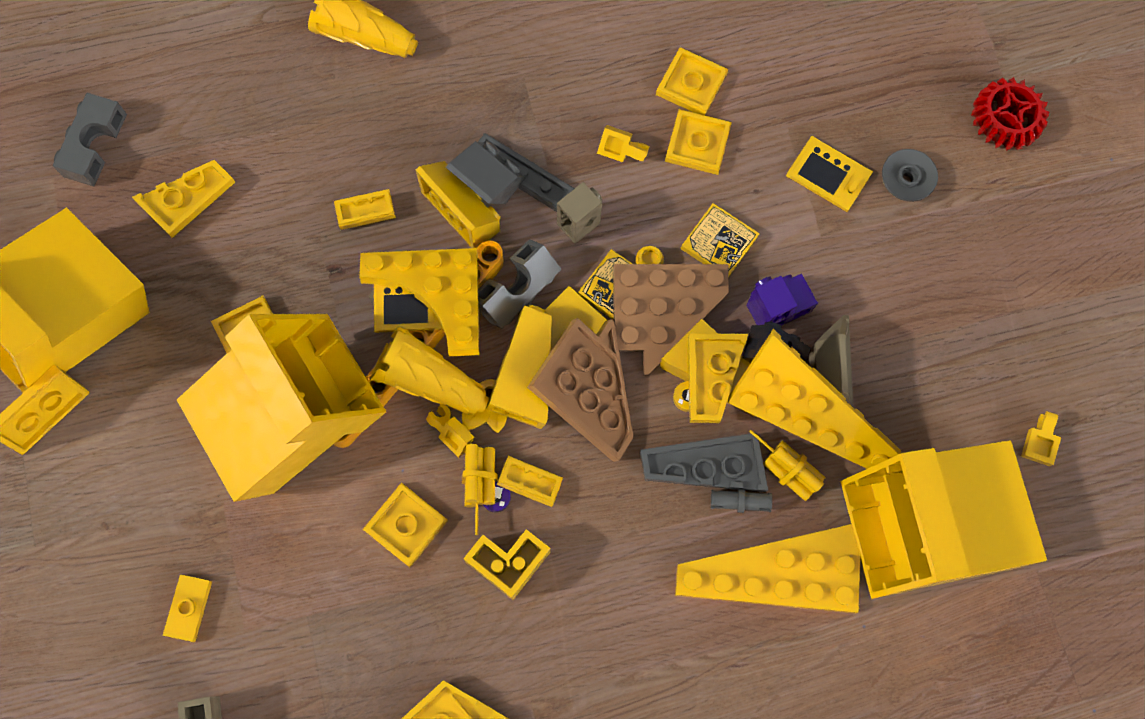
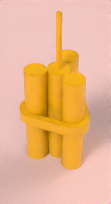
(792, 469)
(479, 478)

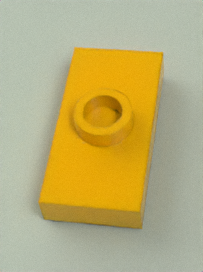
(364, 209)
(530, 481)
(187, 608)

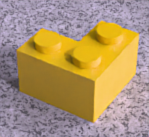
(511, 569)

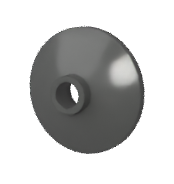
(914, 165)

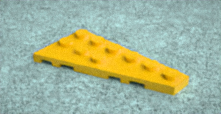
(796, 572)

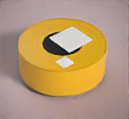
(681, 396)

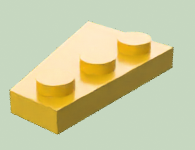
(184, 199)
(711, 373)

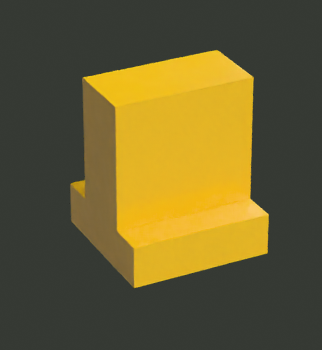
(61, 298)
(278, 401)
(941, 517)

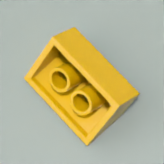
(458, 204)

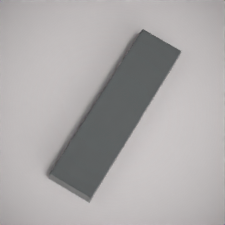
(537, 181)

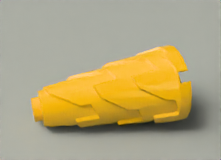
(361, 25)
(425, 373)

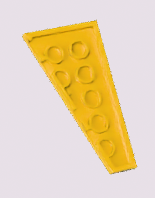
(803, 402)

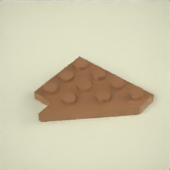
(662, 304)
(587, 386)

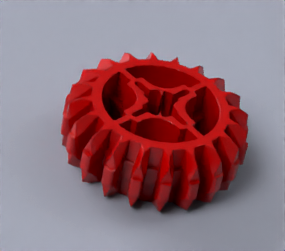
(1005, 123)

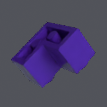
(781, 299)

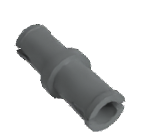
(741, 500)

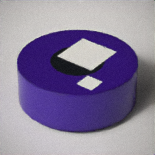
(502, 499)

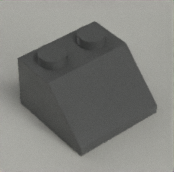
(487, 172)

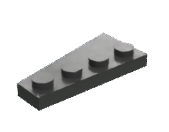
(716, 463)

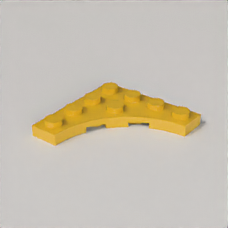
(442, 281)

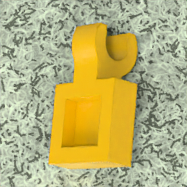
(618, 144)
(451, 431)
(1040, 442)

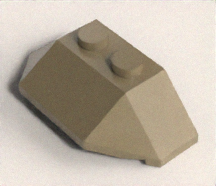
(833, 357)

